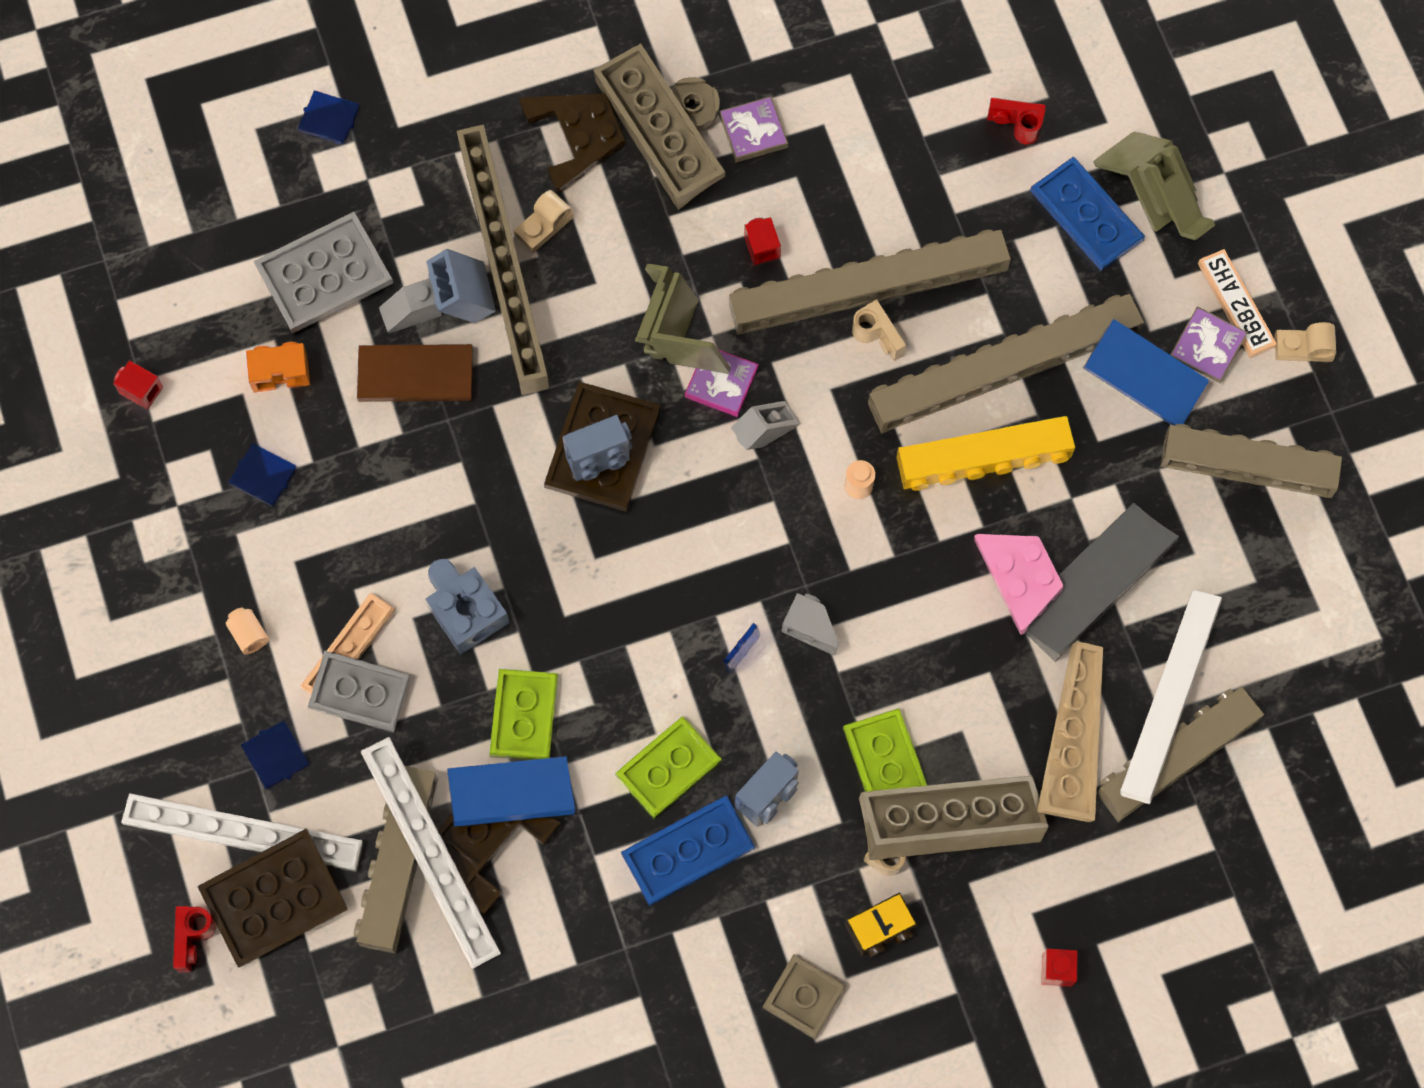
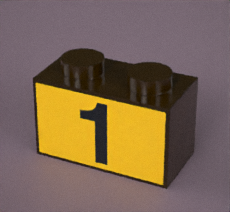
(881, 925)

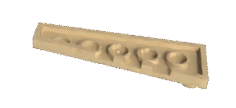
(1073, 755)

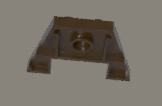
(587, 128)
(477, 844)

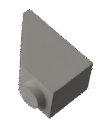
(410, 306)
(764, 424)
(810, 623)

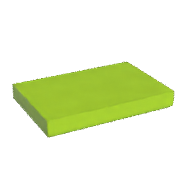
(523, 714)
(884, 752)
(668, 767)

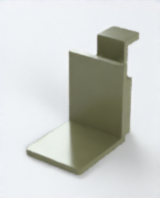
(1159, 182)
(668, 321)

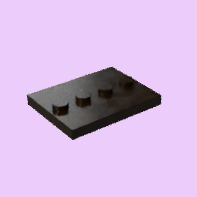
(591, 406)
(272, 898)

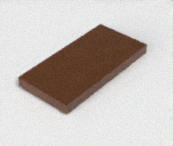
(415, 372)

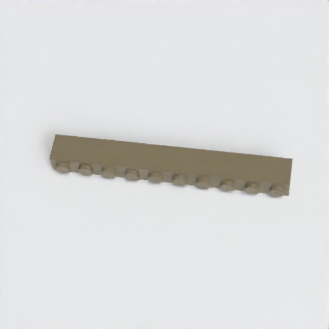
(503, 260)
(868, 281)
(999, 364)

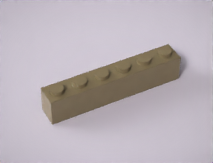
(1251, 461)
(1190, 747)
(391, 876)

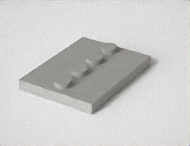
(323, 272)

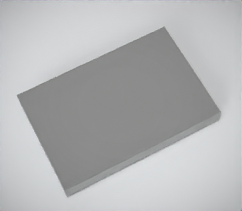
(359, 691)

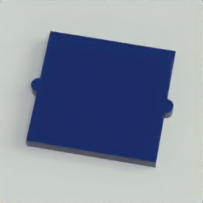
(328, 117)
(262, 474)
(742, 648)
(274, 754)

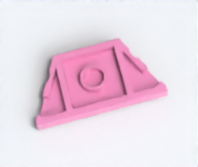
(1021, 574)

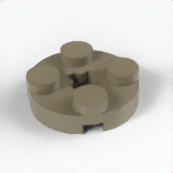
(703, 94)

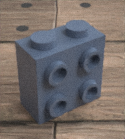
(460, 286)
(597, 448)
(767, 788)

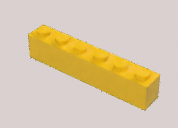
(985, 453)

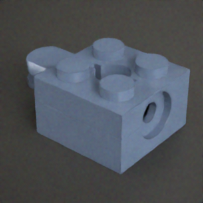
(464, 605)

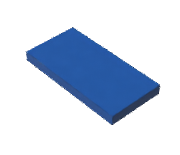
(1087, 213)
(1145, 373)
(510, 791)
(687, 850)

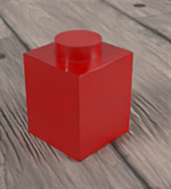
(762, 240)
(138, 384)
(1059, 967)

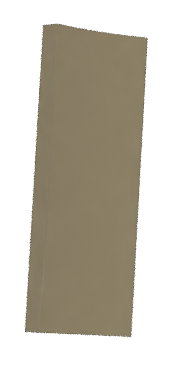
(658, 125)
(952, 817)

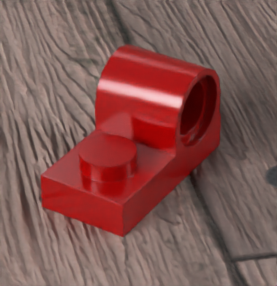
(1018, 113)
(184, 952)

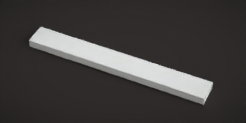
(1171, 697)
(233, 829)
(430, 852)

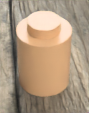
(859, 479)
(246, 630)

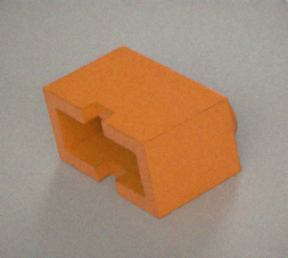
(277, 366)

